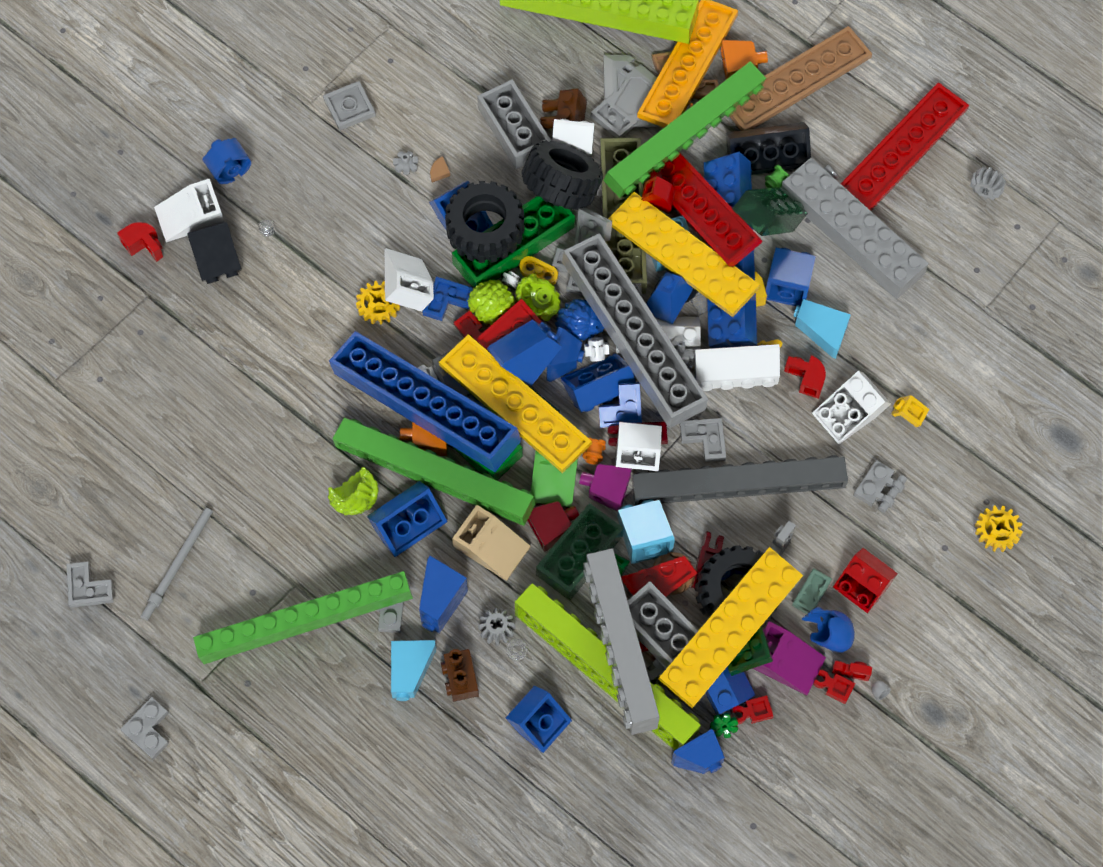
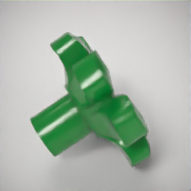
(724, 724)

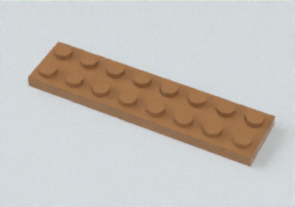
(802, 77)

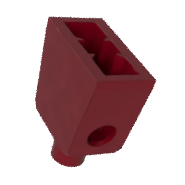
(551, 522)

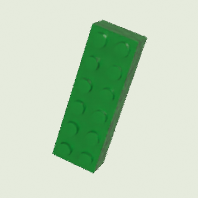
(542, 226)

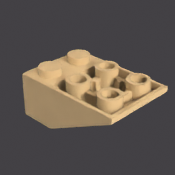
(490, 543)

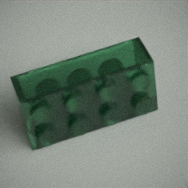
(770, 211)
(588, 534)

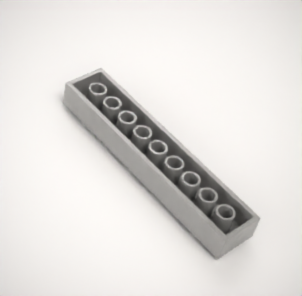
(634, 330)

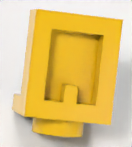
(910, 409)

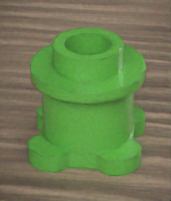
(776, 178)

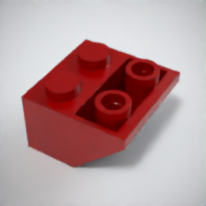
(865, 580)

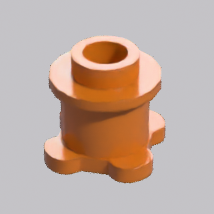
(594, 452)

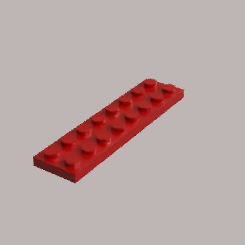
(905, 146)
(708, 212)

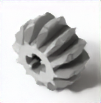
(988, 183)
(493, 620)

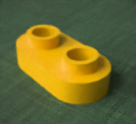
(539, 267)

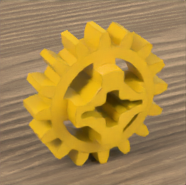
(378, 308)
(998, 518)

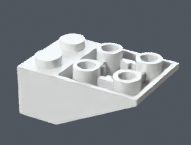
(189, 211)
(407, 281)
(851, 407)

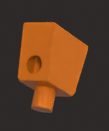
(739, 53)
(424, 439)

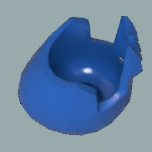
(834, 631)

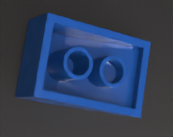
(478, 222)

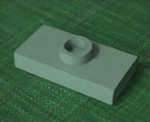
(812, 591)

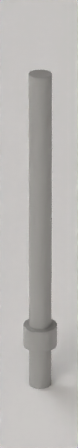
(156, 598)

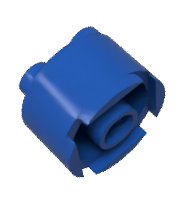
(227, 160)

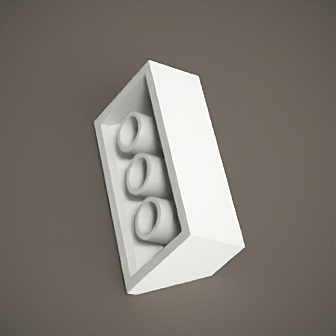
(683, 329)
(737, 367)

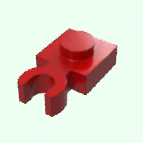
(469, 325)
(854, 670)
(838, 687)
(756, 709)

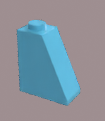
(822, 325)
(409, 665)

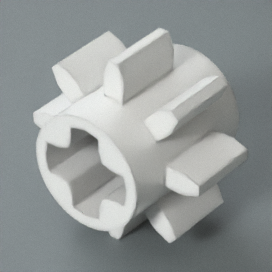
(596, 349)

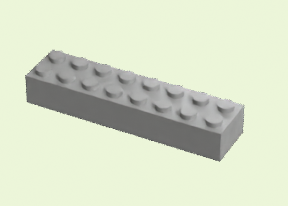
(855, 229)
(622, 642)

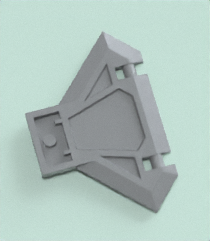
(623, 95)

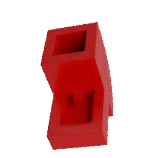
(659, 193)
(141, 236)
(811, 372)

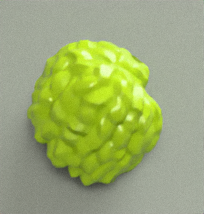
(532, 292)
(490, 301)
(355, 495)

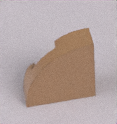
(439, 170)

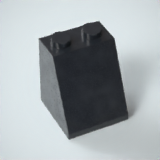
(214, 252)

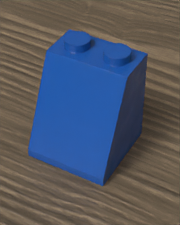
(789, 276)
(526, 350)
(440, 595)

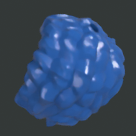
(579, 319)

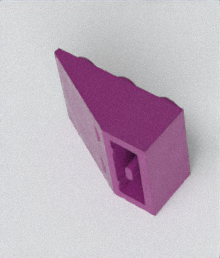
(793, 660)

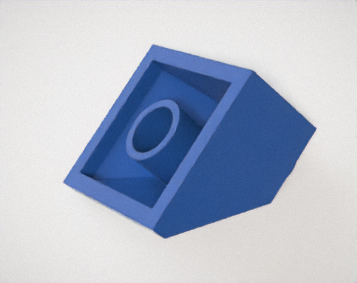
(668, 297)
(567, 358)
(700, 754)

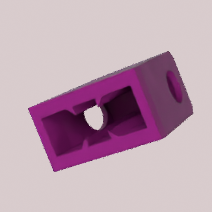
(607, 485)

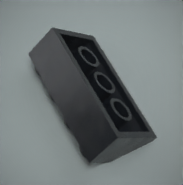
(772, 146)

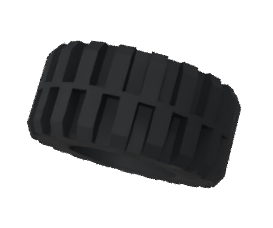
(562, 175)
(484, 198)
(712, 571)

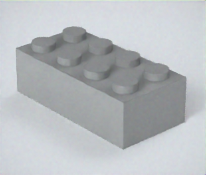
(511, 121)
(659, 624)

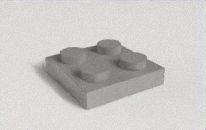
(349, 105)

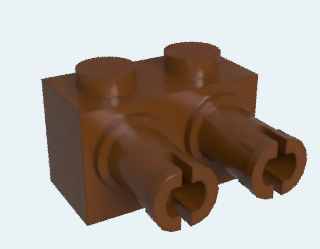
(569, 106)
(460, 675)

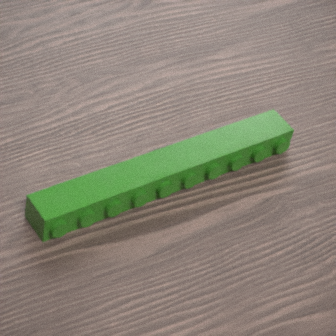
(684, 130)
(434, 471)
(302, 617)

